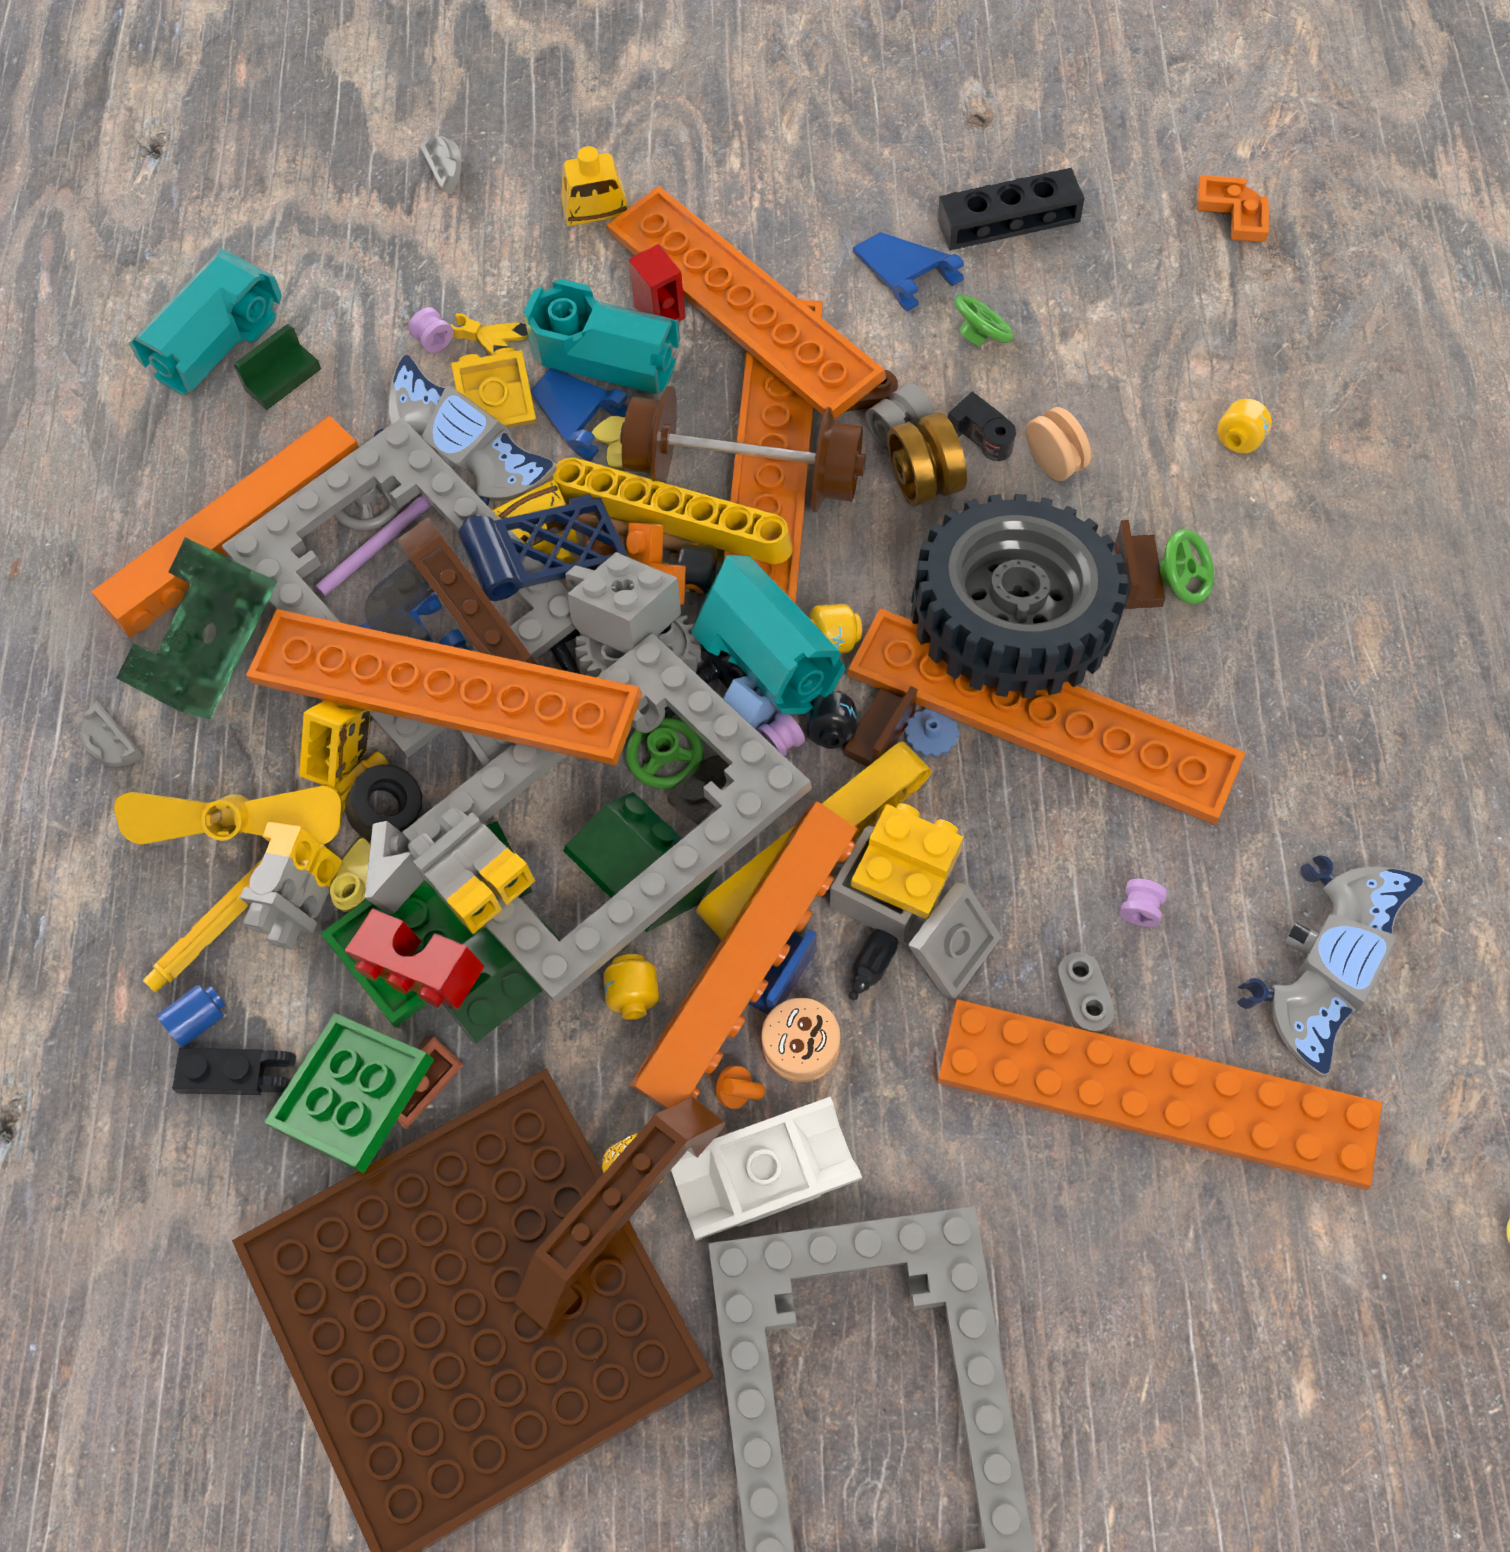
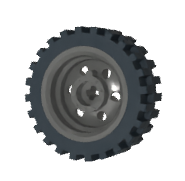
(1010, 623)

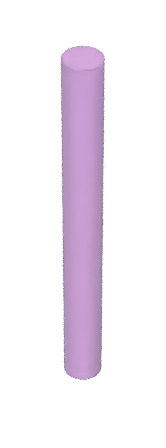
(372, 546)

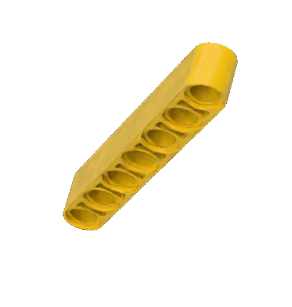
(678, 510)
(858, 802)

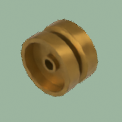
(927, 458)

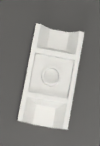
(764, 1169)

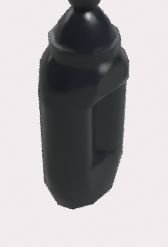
(872, 961)

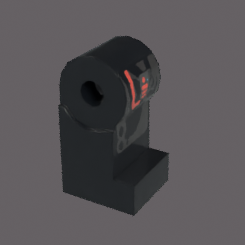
(984, 427)

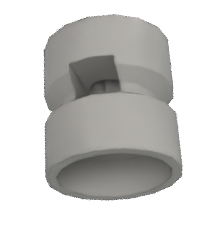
(903, 406)

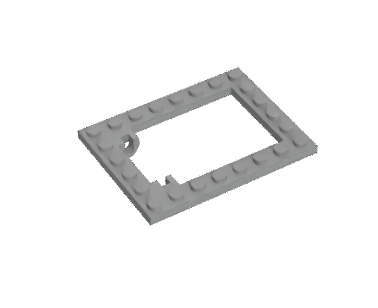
(390, 458)
(756, 793)
(756, 1297)

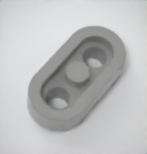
(1085, 991)

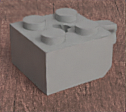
(622, 601)
(863, 906)

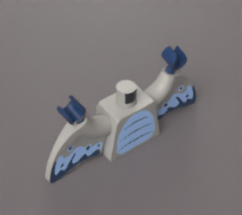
(465, 435)
(1339, 959)

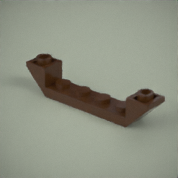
(461, 593)
(609, 1205)

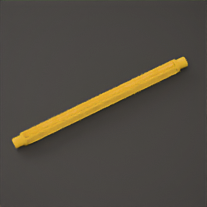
(227, 908)

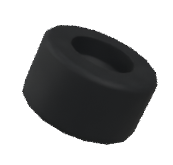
(389, 779)

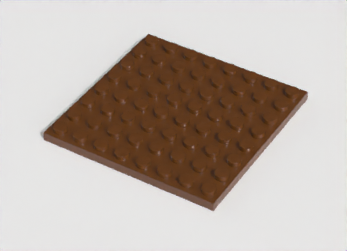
(409, 1331)

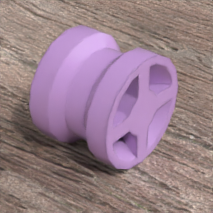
(431, 330)
(783, 733)
(1143, 902)

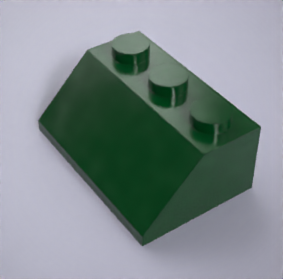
(624, 843)
(499, 989)

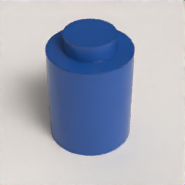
(192, 1014)

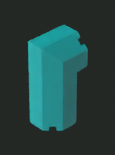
(206, 320)
(600, 339)
(767, 637)

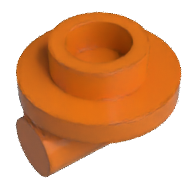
(736, 1087)

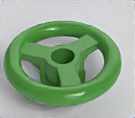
(981, 322)
(1180, 566)
(659, 738)

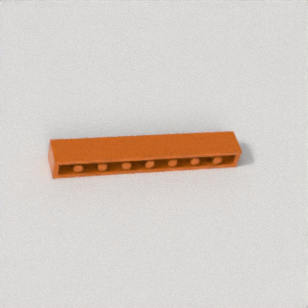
(145, 587)
(744, 957)

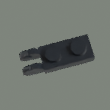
(230, 1071)

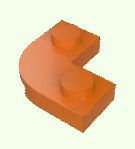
(1246, 206)
(646, 546)

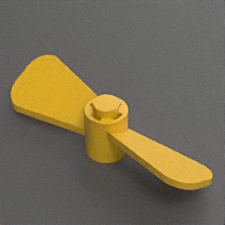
(158, 818)

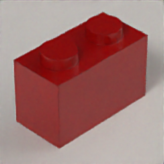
(657, 284)

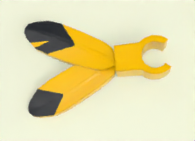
(491, 336)

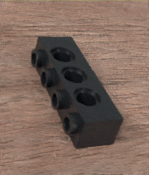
(1010, 208)

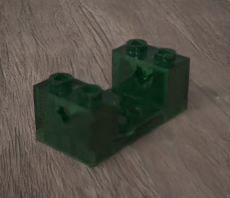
(185, 668)

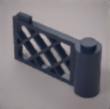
(496, 556)

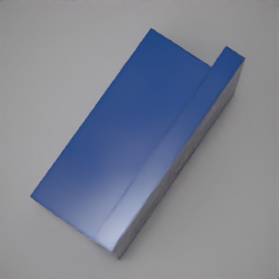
(785, 976)

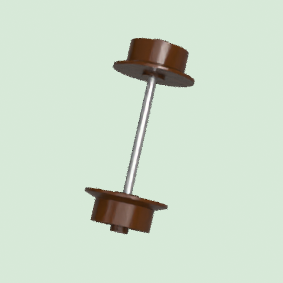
(650, 439)

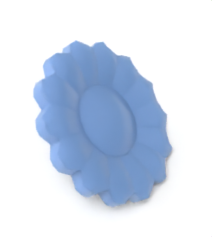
(931, 733)

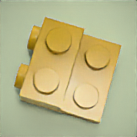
(497, 385)
(908, 859)

